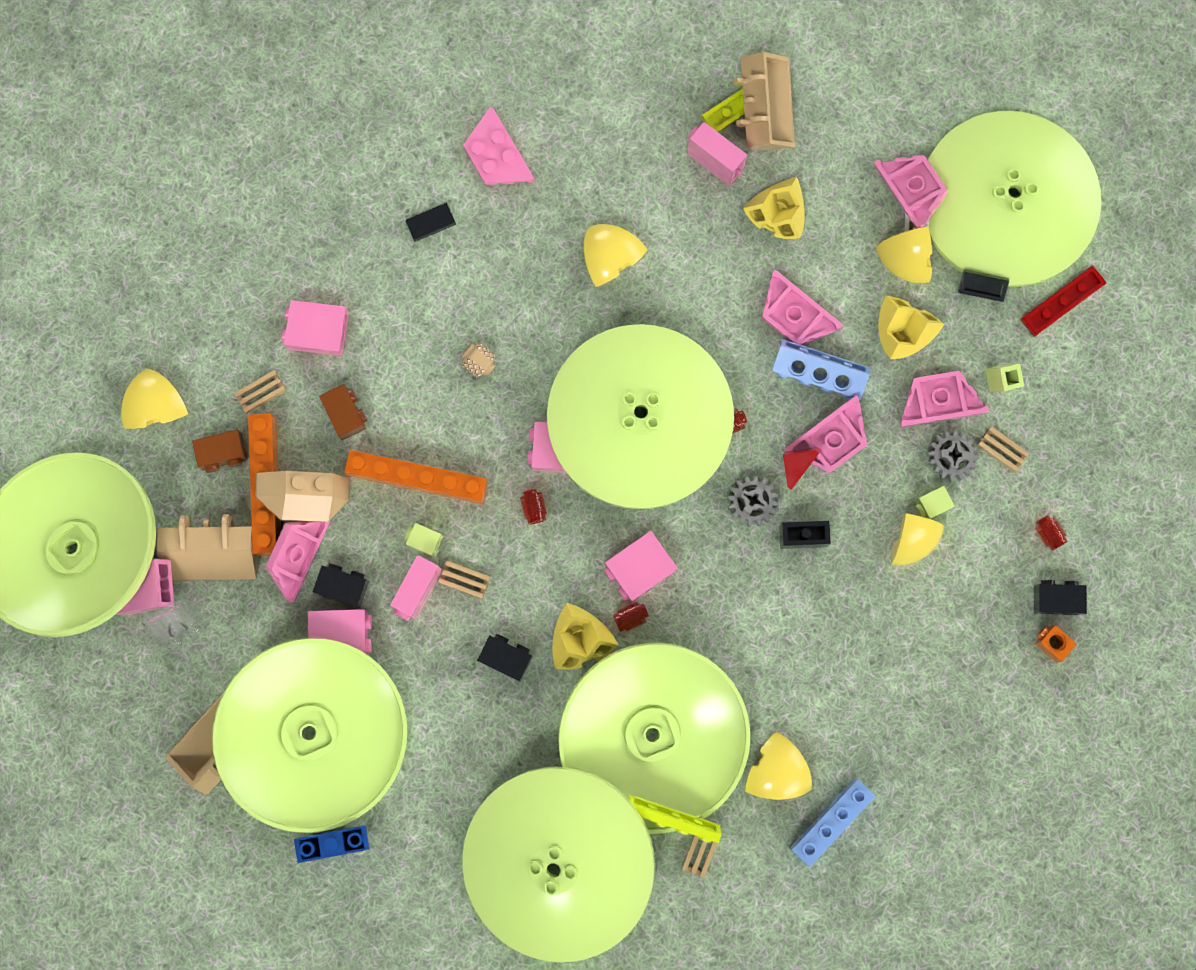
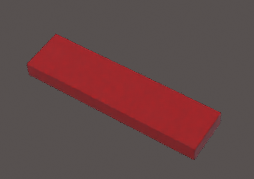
(1063, 301)

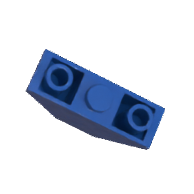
(331, 844)

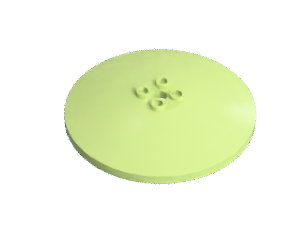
(1006, 236)
(632, 458)
(63, 504)
(698, 722)
(319, 779)
(583, 829)

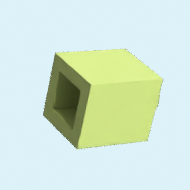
(1004, 377)
(934, 503)
(423, 539)

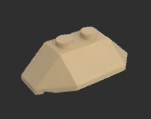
(302, 494)

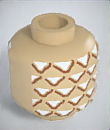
(478, 359)

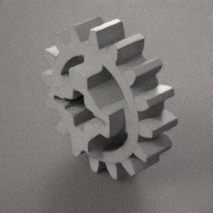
(943, 455)
(742, 495)

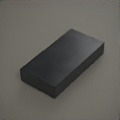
(430, 222)
(983, 285)

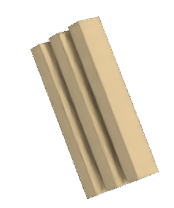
(255, 384)
(1024, 454)
(445, 572)
(702, 873)

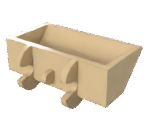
(766, 101)
(208, 551)
(194, 753)

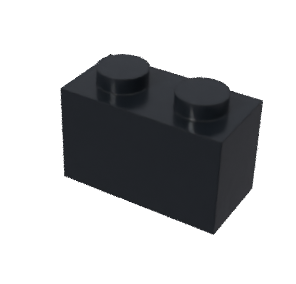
(804, 534)
(341, 585)
(1060, 599)
(504, 657)

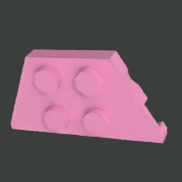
(495, 153)
(914, 186)
(795, 313)
(940, 399)
(837, 436)
(294, 555)

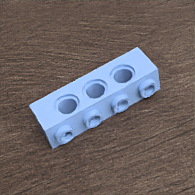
(813, 359)
(832, 822)

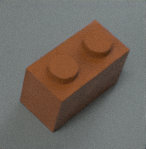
(343, 411)
(219, 451)

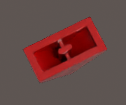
(797, 462)

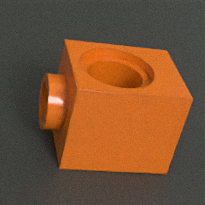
(1065, 643)

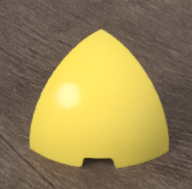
(779, 209)
(609, 251)
(908, 255)
(905, 328)
(150, 400)
(916, 539)
(579, 638)
(780, 771)

